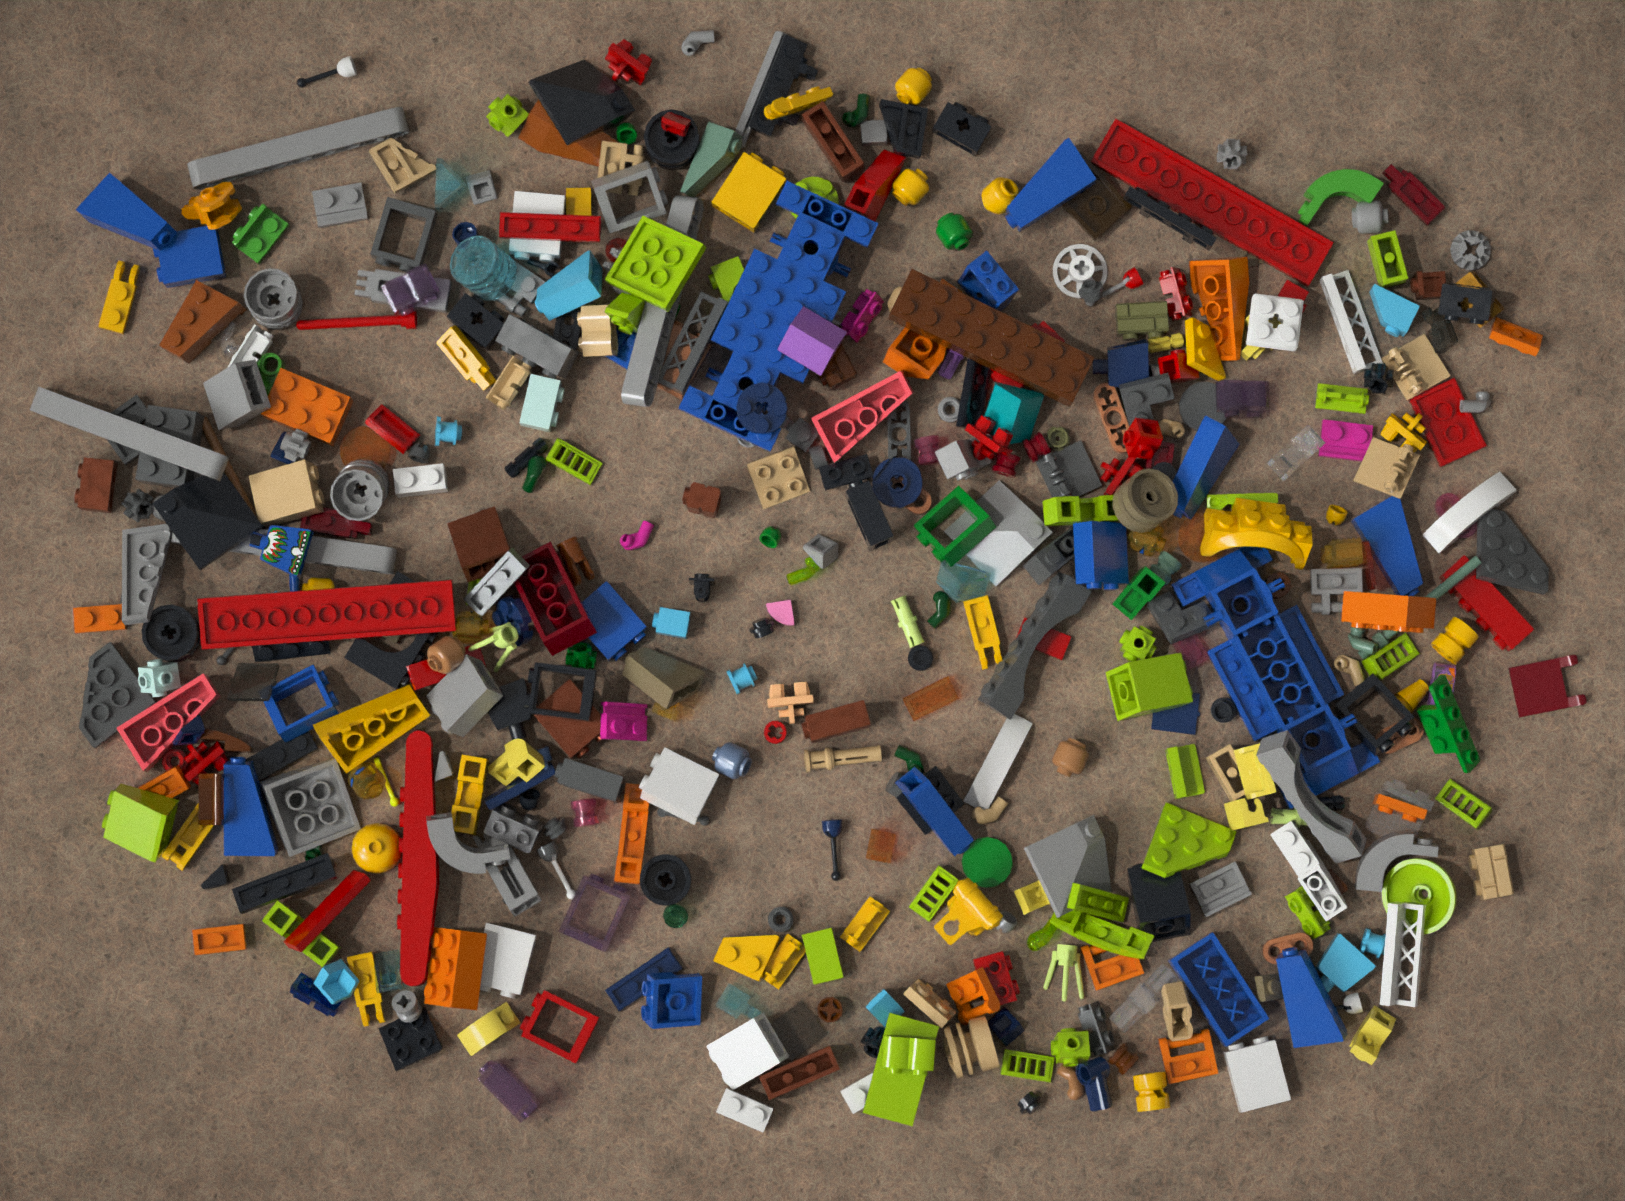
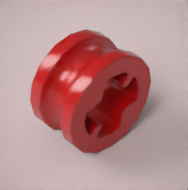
(774, 740)

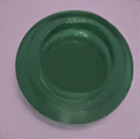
(675, 916)

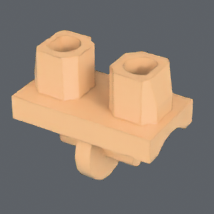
(801, 697)

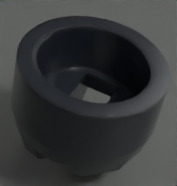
(530, 799)

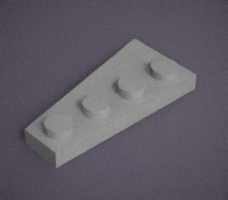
(142, 567)

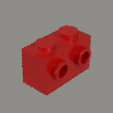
(997, 970)

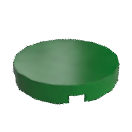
(987, 862)

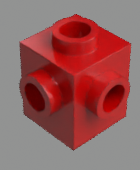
(1142, 438)

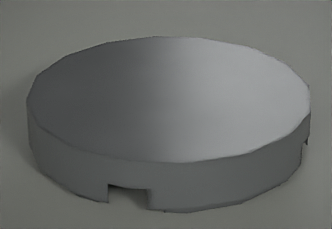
(1198, 402)

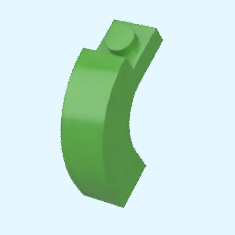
(1342, 182)

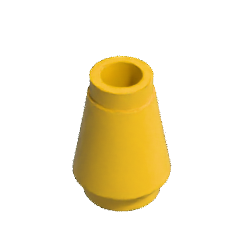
(1412, 694)

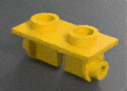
(864, 924)
(784, 961)

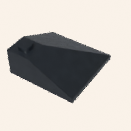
(581, 101)
(207, 517)

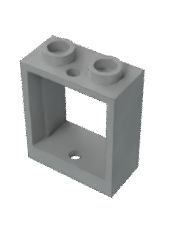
(622, 177)

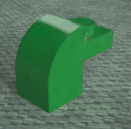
(1141, 588)

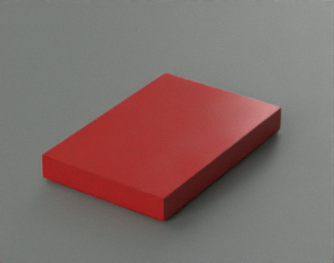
(1447, 429)

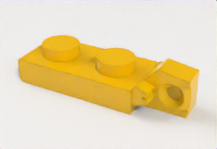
(466, 358)

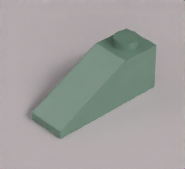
(712, 156)

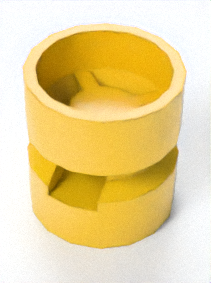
(1454, 640)
(1151, 1091)

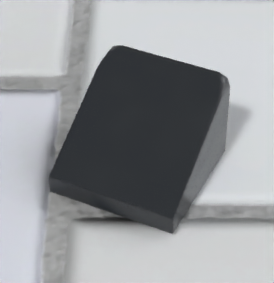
(217, 878)

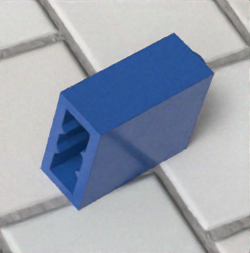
(191, 257)
(1100, 554)
(613, 621)

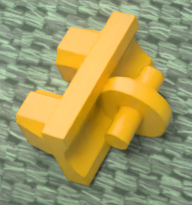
(1396, 425)

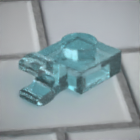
(735, 1002)

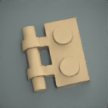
(613, 159)
(930, 1003)

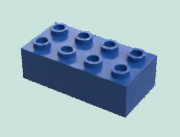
(1218, 989)

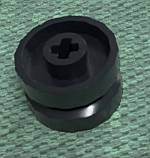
(675, 154)
(156, 633)

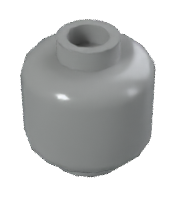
(1369, 217)

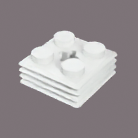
(1263, 334)

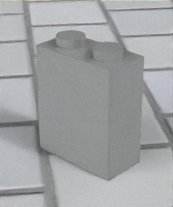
(237, 394)
(464, 696)

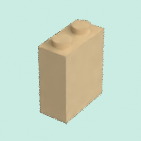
(287, 493)

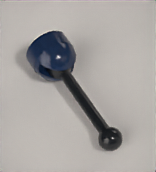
(832, 829)

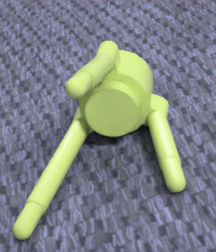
(503, 637)
(1067, 957)

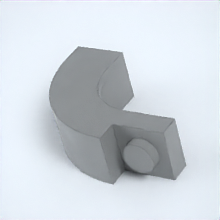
(1384, 850)
(458, 854)

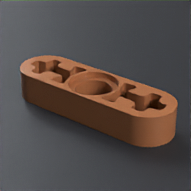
(1100, 402)

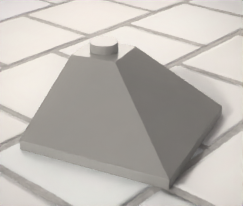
(1011, 542)
(310, 806)
(1069, 858)

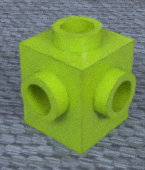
(506, 114)
(1133, 653)
(1071, 1047)

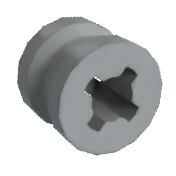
(413, 1007)

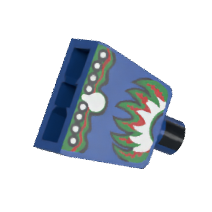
(284, 548)

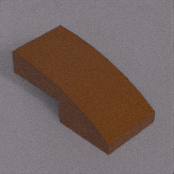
(232, 743)

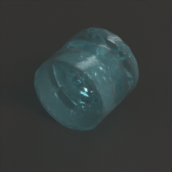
(483, 268)

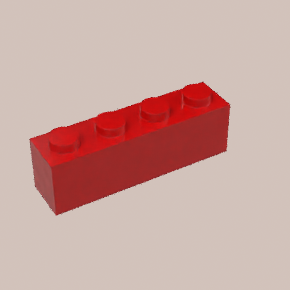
(1489, 607)

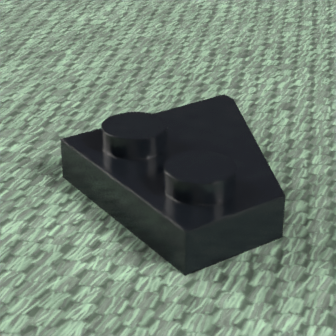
(904, 126)

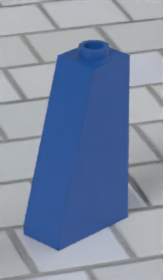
(1053, 185)
(122, 212)
(1202, 465)
(1391, 545)
(935, 811)
(245, 812)
(1307, 1002)

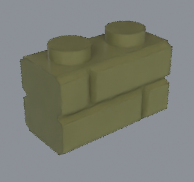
(1141, 319)

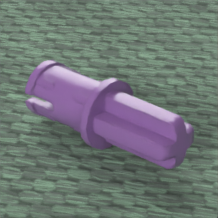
(949, 364)

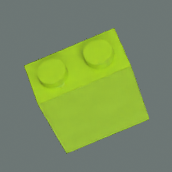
(1149, 686)
(140, 821)

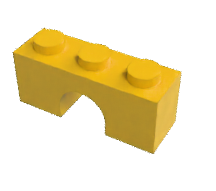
(469, 794)

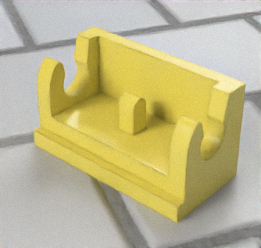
(1253, 774)
(1241, 817)

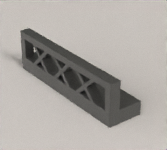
(700, 346)

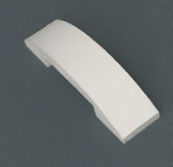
(1468, 511)
(998, 762)

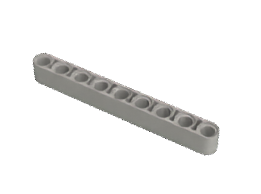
(298, 148)
(655, 322)
(129, 433)
(335, 553)

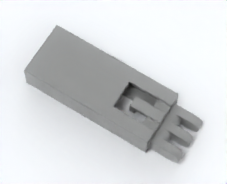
(374, 291)
(512, 880)

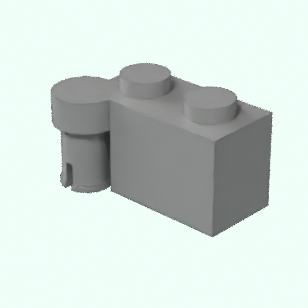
(958, 460)

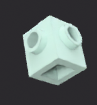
(158, 677)

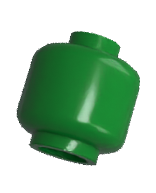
(954, 231)

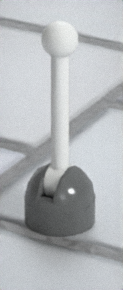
(549, 853)

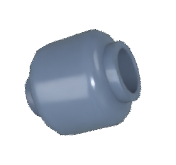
(732, 760)

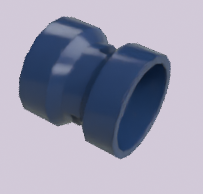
(463, 231)

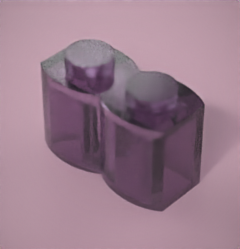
(410, 290)
(1242, 397)

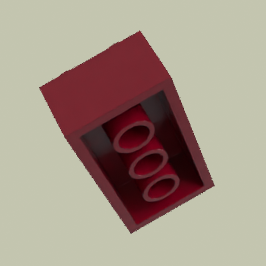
(553, 600)

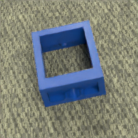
(990, 280)
(291, 685)

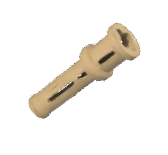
(829, 758)

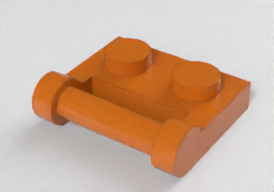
(1110, 970)
(969, 988)
(1188, 1065)

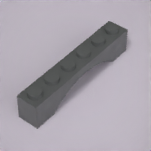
(1006, 687)

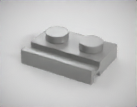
(340, 205)
(1220, 889)

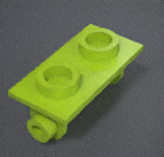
(1341, 398)
(1312, 922)

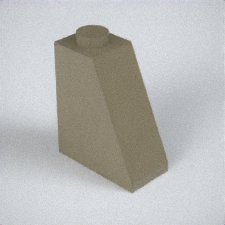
(662, 676)

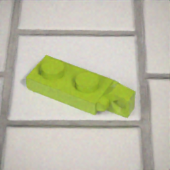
(1221, 500)

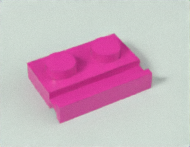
(1345, 440)
(623, 721)

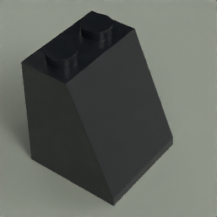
(1159, 903)

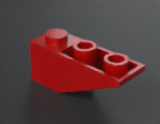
(875, 185)

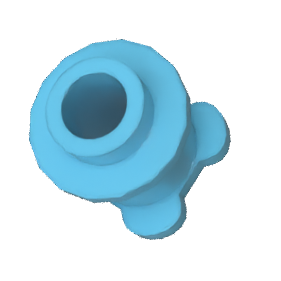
(447, 431)
(742, 677)
(1372, 943)

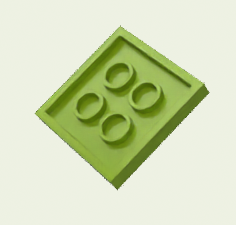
(655, 263)

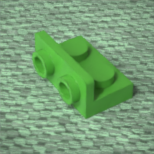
(259, 233)

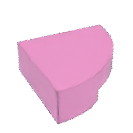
(781, 612)

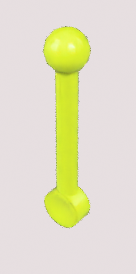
(394, 801)

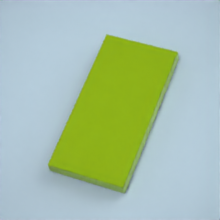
(895, 1094)

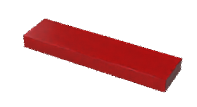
(550, 227)
(327, 911)

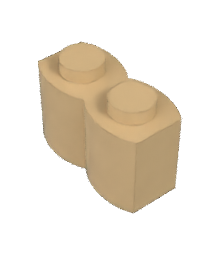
(598, 332)
(1177, 1011)

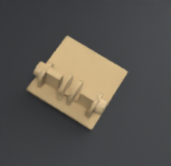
(1415, 367)
(1387, 467)
(778, 477)

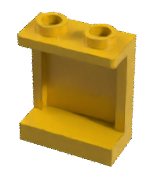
(749, 191)

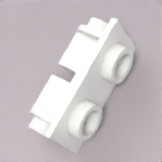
(255, 342)

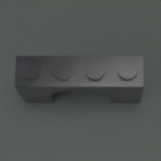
(386, 665)

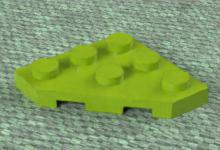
(1185, 842)

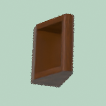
(211, 799)

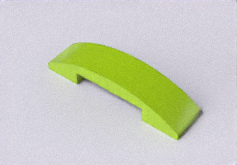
(1104, 934)

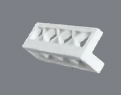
(1343, 324)
(1393, 954)

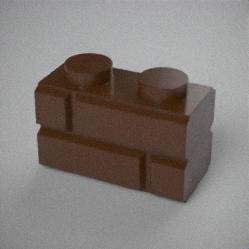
(838, 370)

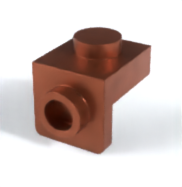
(1427, 284)

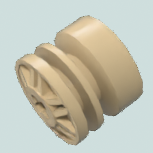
(970, 1047)

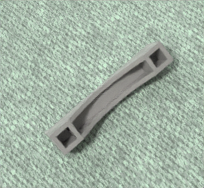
(1336, 833)

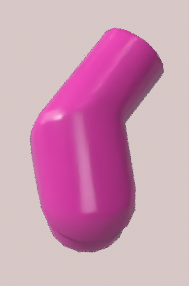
(638, 539)

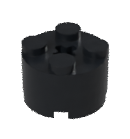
(658, 867)

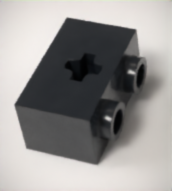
(968, 140)
(1481, 297)
(462, 317)

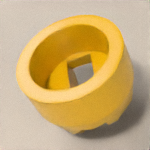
(1336, 514)

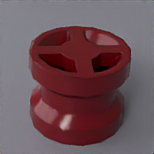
(1036, 447)
(1006, 465)

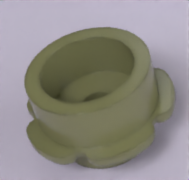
(1064, 440)

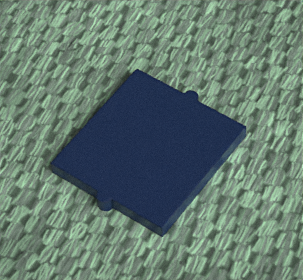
(1178, 719)

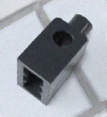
(510, 710)

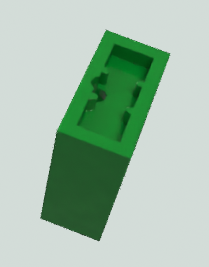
(964, 542)

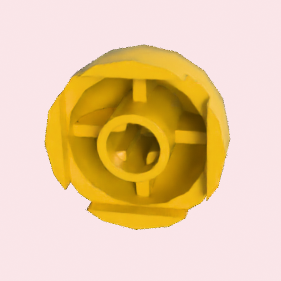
(376, 848)

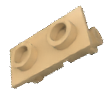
(505, 387)

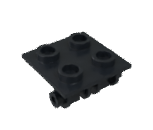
(943, 788)
(410, 1040)

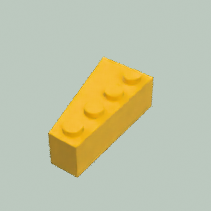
(370, 726)

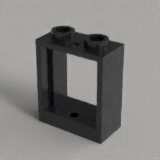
(868, 514)
(534, 677)
(1357, 697)

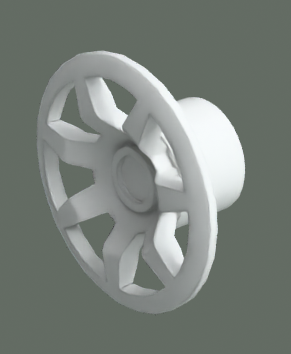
(1079, 269)

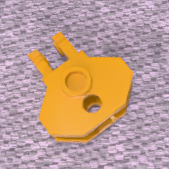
(213, 206)

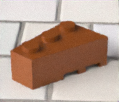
(199, 321)

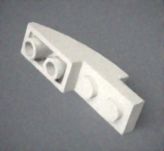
(1310, 870)

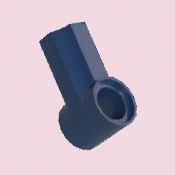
(1093, 1076)

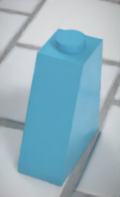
(571, 287)

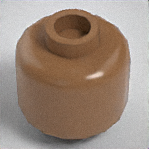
(445, 655)
(1070, 757)

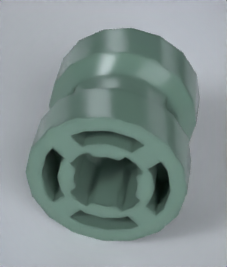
(1166, 566)

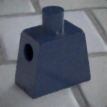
(1124, 363)

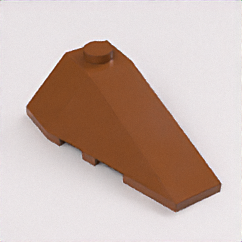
(544, 137)

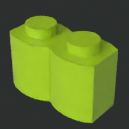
(908, 1054)

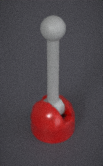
(1130, 279)

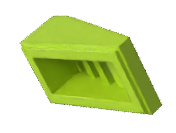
(570, 469)
(1376, 665)
(1477, 823)
(926, 888)
(1006, 1060)

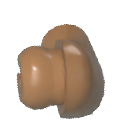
(1076, 1089)

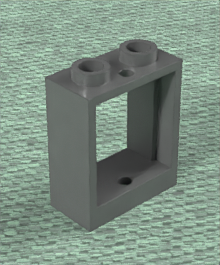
(409, 210)
(589, 780)

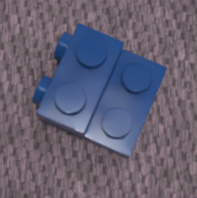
(672, 1000)

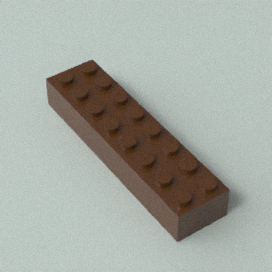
(990, 337)

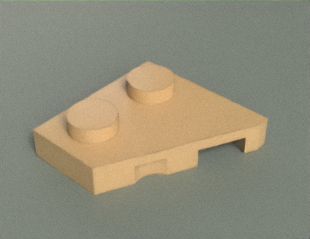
(400, 165)

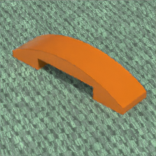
(632, 836)

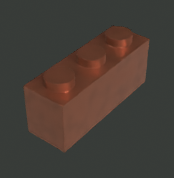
(832, 141)
(799, 1072)

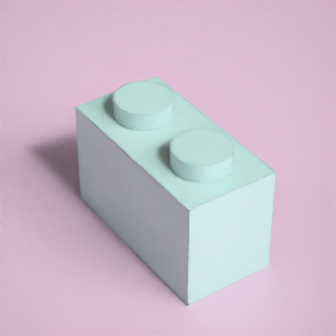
(541, 403)

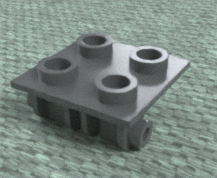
(1069, 471)

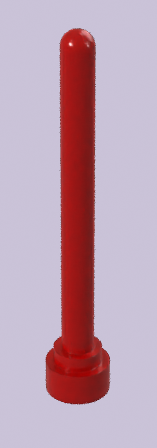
(408, 321)

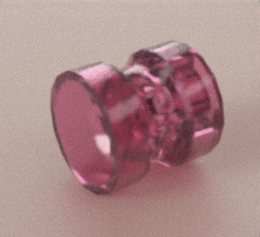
(927, 447)
(584, 806)

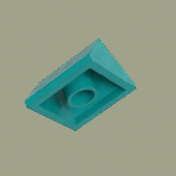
(1014, 410)

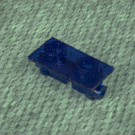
(307, 991)

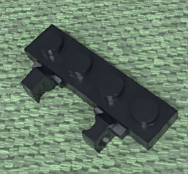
(785, 67)
(1161, 211)

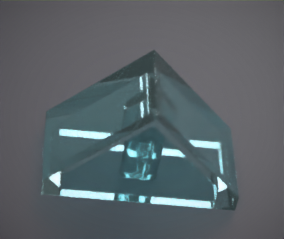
(448, 186)
(962, 581)
(388, 971)

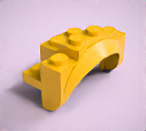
(1256, 525)

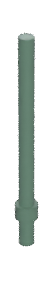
(1383, 637)

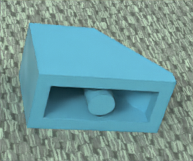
(1393, 310)
(882, 1005)

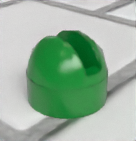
(626, 133)
(770, 537)

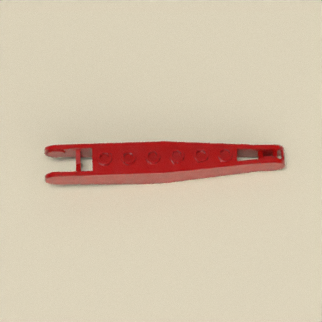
(419, 862)

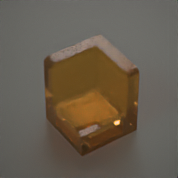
(880, 846)

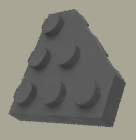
(1508, 555)
(110, 696)

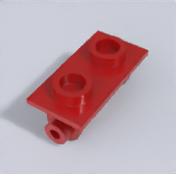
(1175, 284)

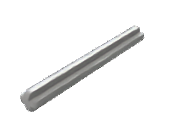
(741, 127)

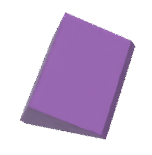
(811, 340)

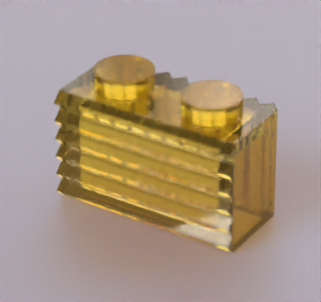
(1342, 553)

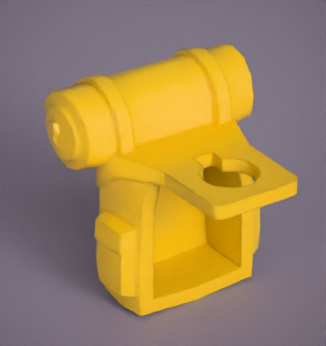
(971, 910)

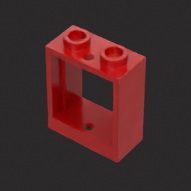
(583, 1037)

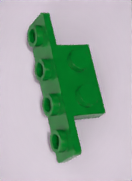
(1447, 727)

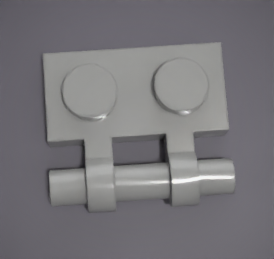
(524, 287)
(1333, 582)

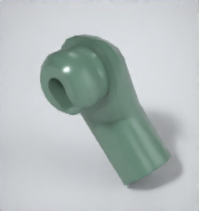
(1360, 643)

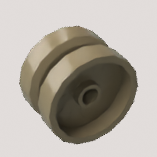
(1145, 500)

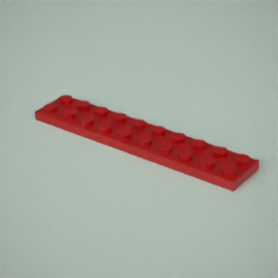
(1212, 202)
(326, 614)

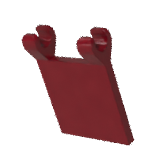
(1541, 686)

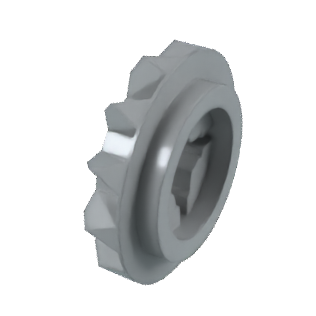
(1469, 261)

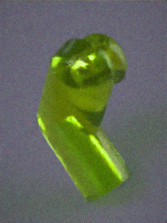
(804, 573)
(1041, 937)

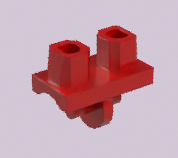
(625, 65)
(997, 443)
(1129, 468)
(212, 755)

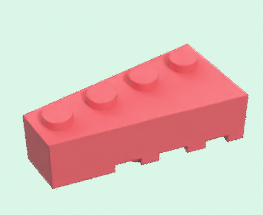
(855, 417)
(154, 729)

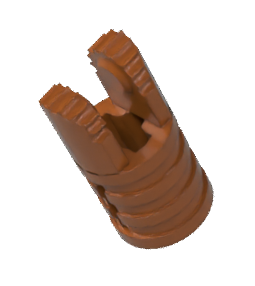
(573, 555)

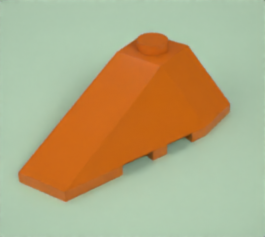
(1223, 294)
(915, 353)

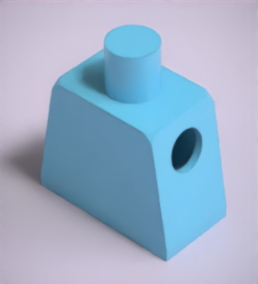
(1342, 964)

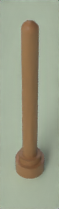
(229, 471)

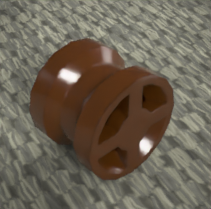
(1285, 579)
(827, 1011)
(1123, 1059)

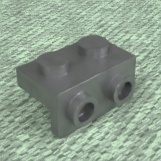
(513, 827)

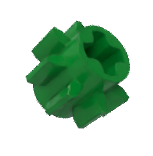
(581, 656)

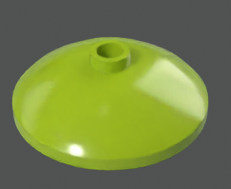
(1406, 884)

